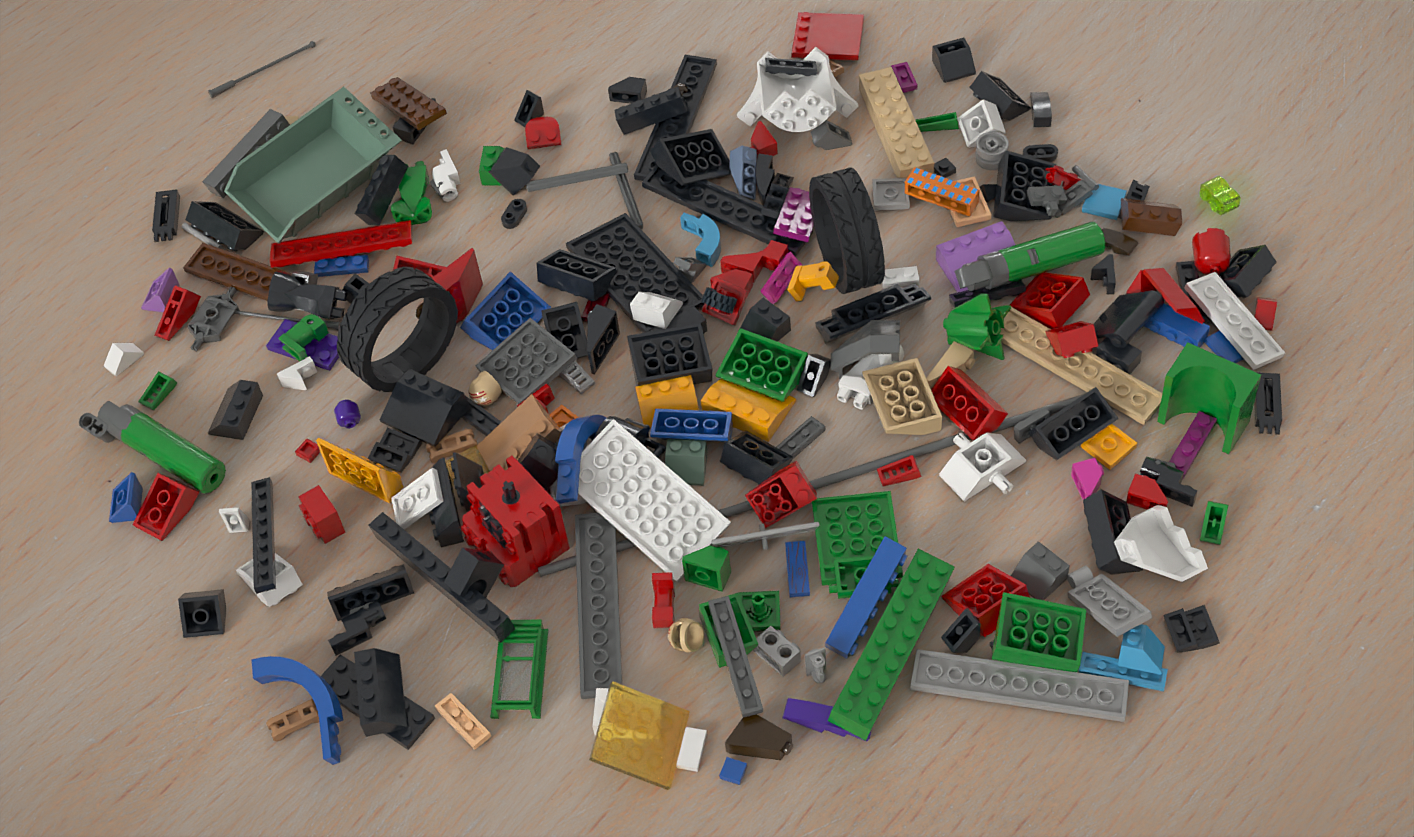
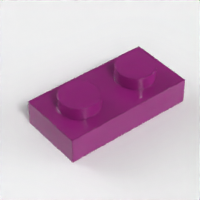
(905, 77)

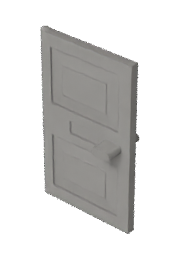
(764, 535)

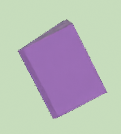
(160, 291)

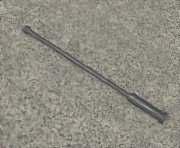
(231, 83)
(330, 324)

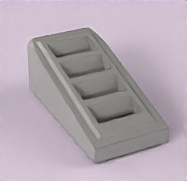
(578, 370)

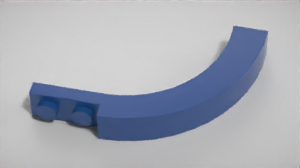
(569, 454)
(329, 710)

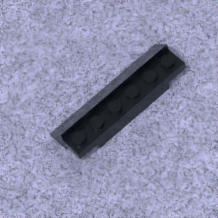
(876, 306)

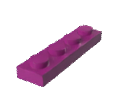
(1193, 441)

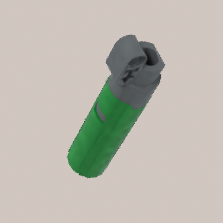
(1032, 257)
(157, 443)

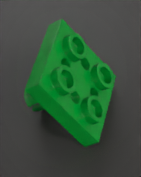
(759, 604)

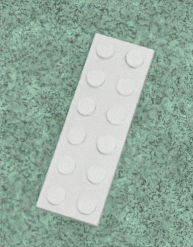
(1234, 320)

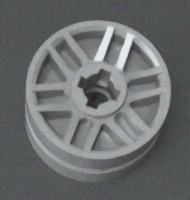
(990, 149)

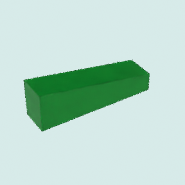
(937, 123)

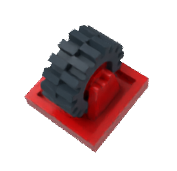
(724, 300)

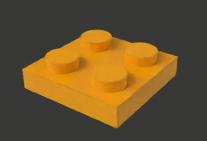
(1109, 446)

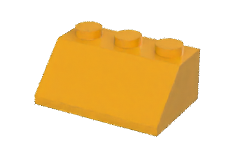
(666, 394)

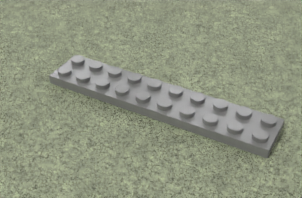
(1020, 685)

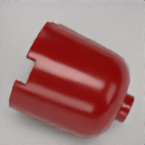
(1211, 251)

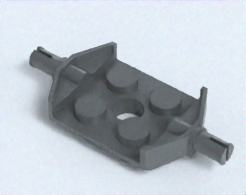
(206, 328)

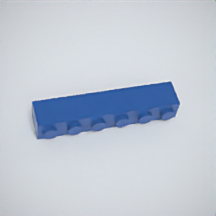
(866, 597)

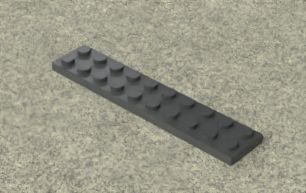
(597, 604)

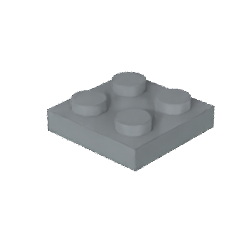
(890, 194)

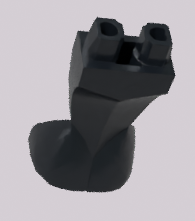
(320, 300)

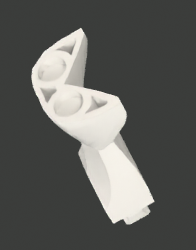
(854, 384)

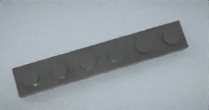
(735, 656)

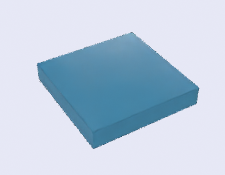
(1104, 202)

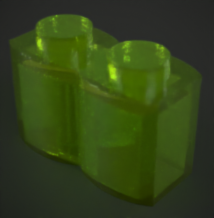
(1219, 195)

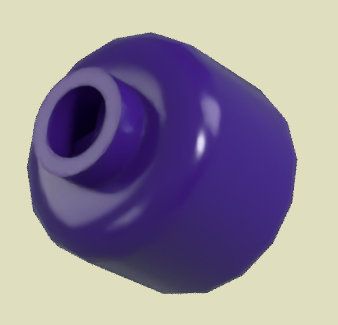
(347, 413)

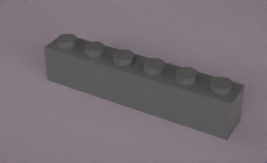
(263, 131)

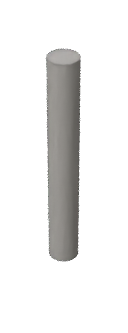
(201, 236)

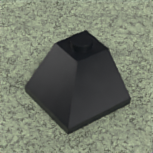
(514, 169)

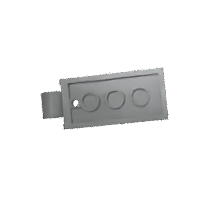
(1106, 601)

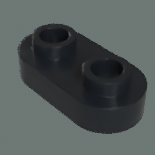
(1043, 152)
(515, 210)

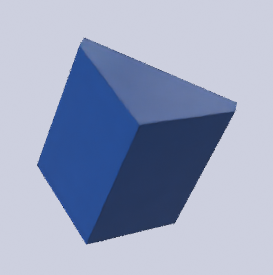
(126, 500)

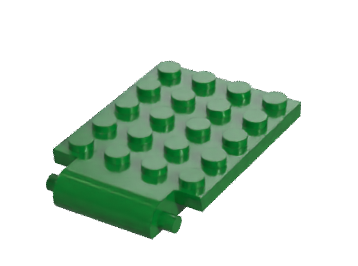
(849, 537)

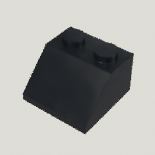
(767, 321)
(202, 613)

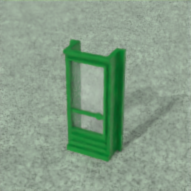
(521, 669)

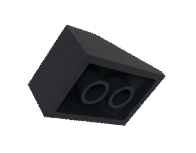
(567, 326)
(601, 335)
(540, 460)

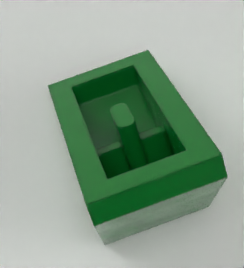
(1214, 522)

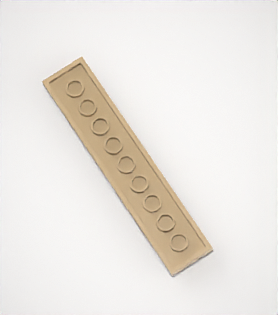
(1082, 370)

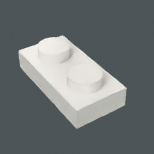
(901, 276)

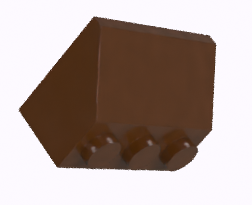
(1150, 217)

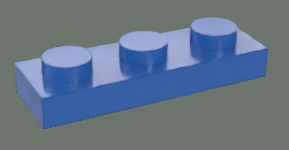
(342, 265)

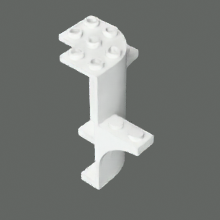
(797, 100)

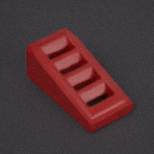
(904, 463)

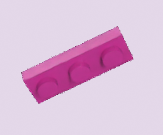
(780, 278)

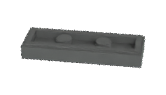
(802, 437)

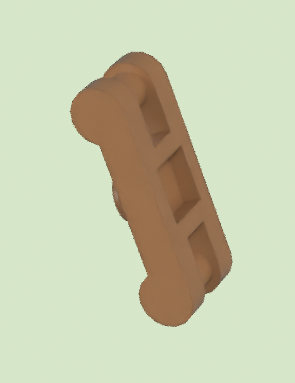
(452, 444)
(293, 719)

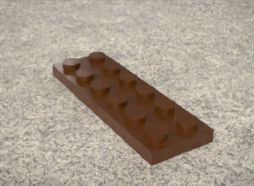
(408, 103)
(231, 270)

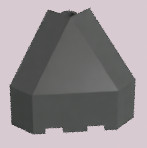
(873, 338)

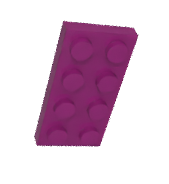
(795, 216)

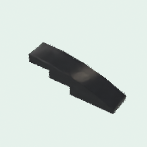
(777, 195)

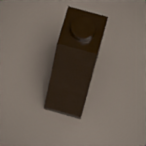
(759, 739)

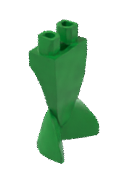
(413, 203)

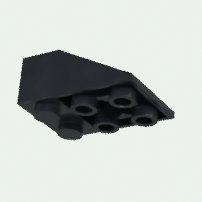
(465, 473)

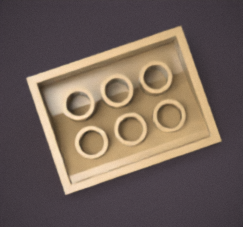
(903, 398)

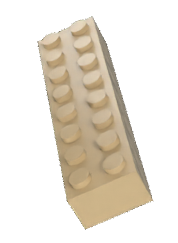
(894, 122)

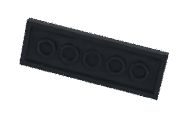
(343, 681)

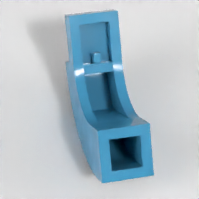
(704, 227)

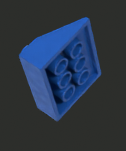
(503, 312)

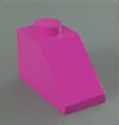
(1087, 476)

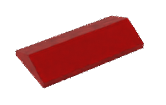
(1173, 293)

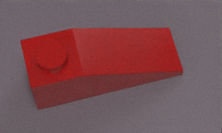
(177, 312)

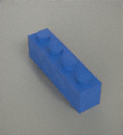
(1177, 327)

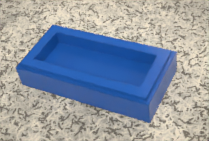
(1222, 347)

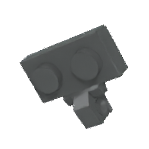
(1047, 197)

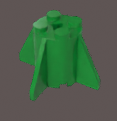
(977, 326)

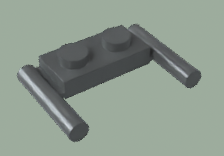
(1078, 192)

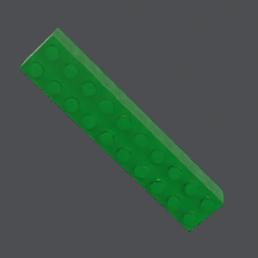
(891, 644)

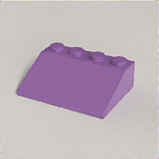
(967, 248)

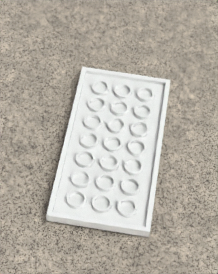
(646, 499)

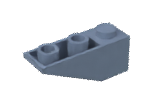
(744, 170)

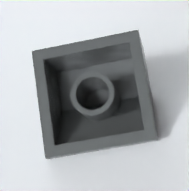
(1041, 571)

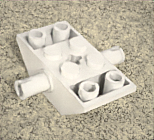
(981, 464)

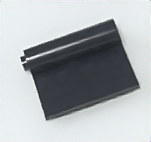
(1127, 316)

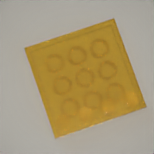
(639, 735)

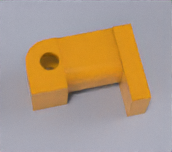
(812, 276)

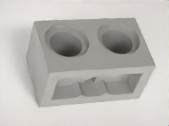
(773, 653)

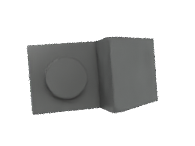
(690, 267)

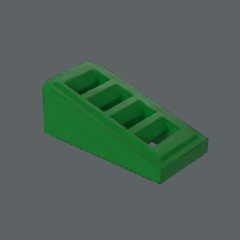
(156, 383)

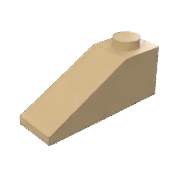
(956, 356)

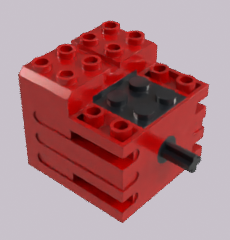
(514, 522)

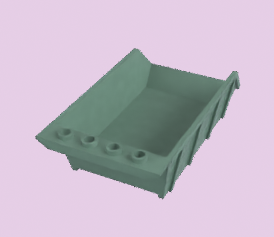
(310, 165)

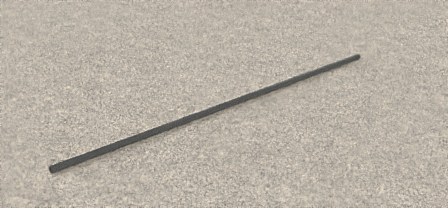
(838, 476)

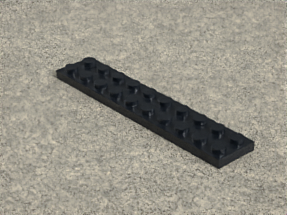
(696, 75)
(721, 206)

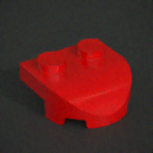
(542, 133)

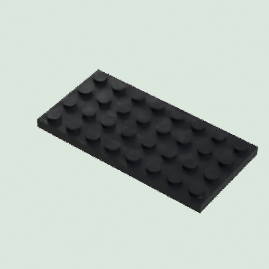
(638, 266)

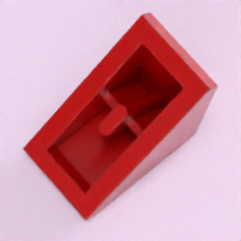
(1265, 312)

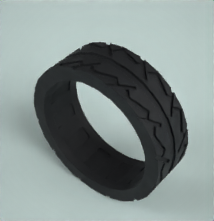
(847, 229)
(376, 307)

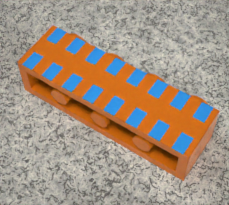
(942, 191)

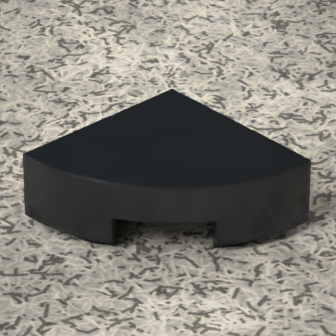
(988, 191)

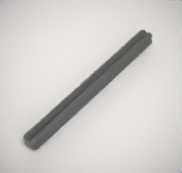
(577, 177)
(626, 192)

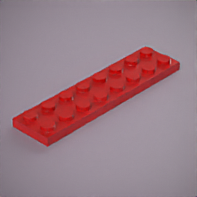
(341, 244)

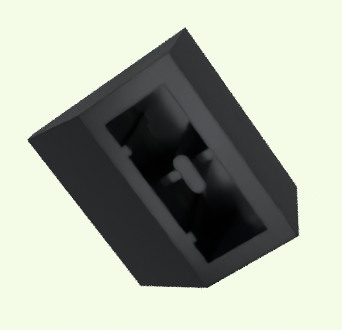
(953, 60)

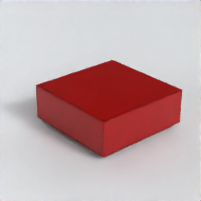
(308, 450)

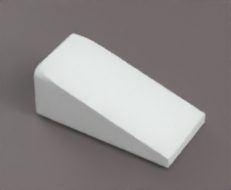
(235, 520)

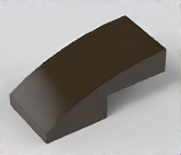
(1119, 242)

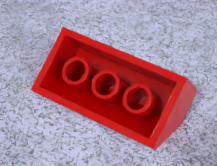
(967, 403)

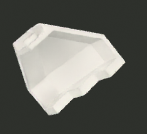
(1159, 546)

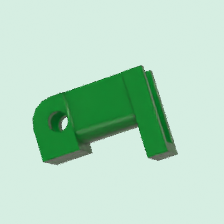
(303, 334)

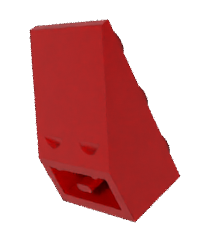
(781, 494)

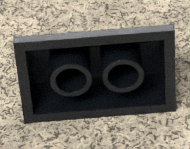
(998, 92)
(1248, 269)
(237, 410)
(753, 457)

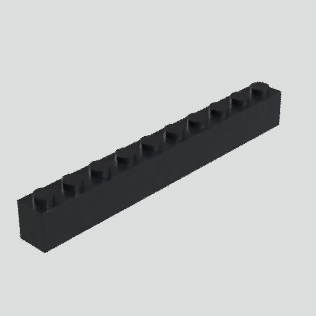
(436, 571)

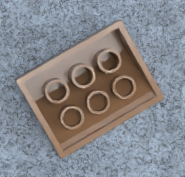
(516, 433)

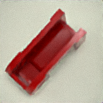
(663, 600)

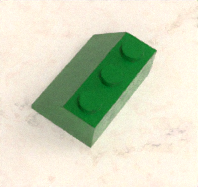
(745, 629)

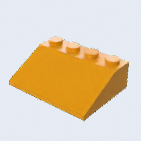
(749, 409)
(360, 471)

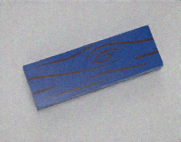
(797, 569)

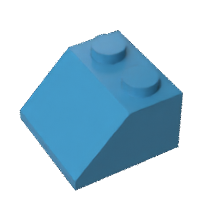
(1141, 650)

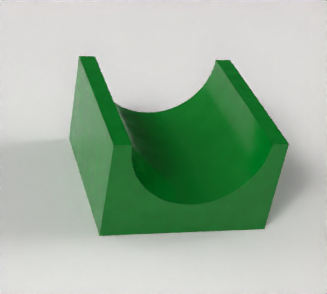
(1213, 387)

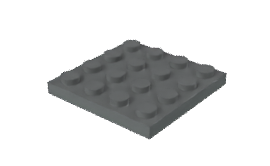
(526, 361)

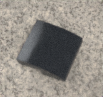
(395, 450)
(1191, 629)

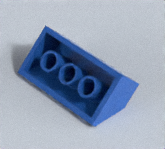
(692, 425)

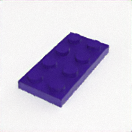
(321, 352)

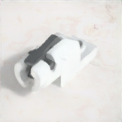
(445, 178)

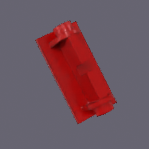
(1058, 175)

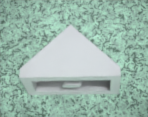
(121, 357)

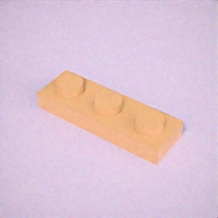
(463, 721)

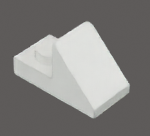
(293, 376)

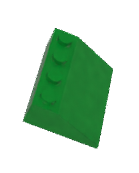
(762, 365)
(1039, 633)

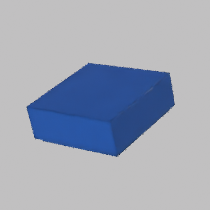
(733, 770)

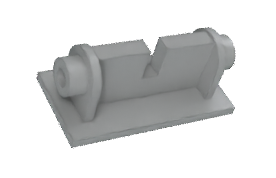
(816, 664)

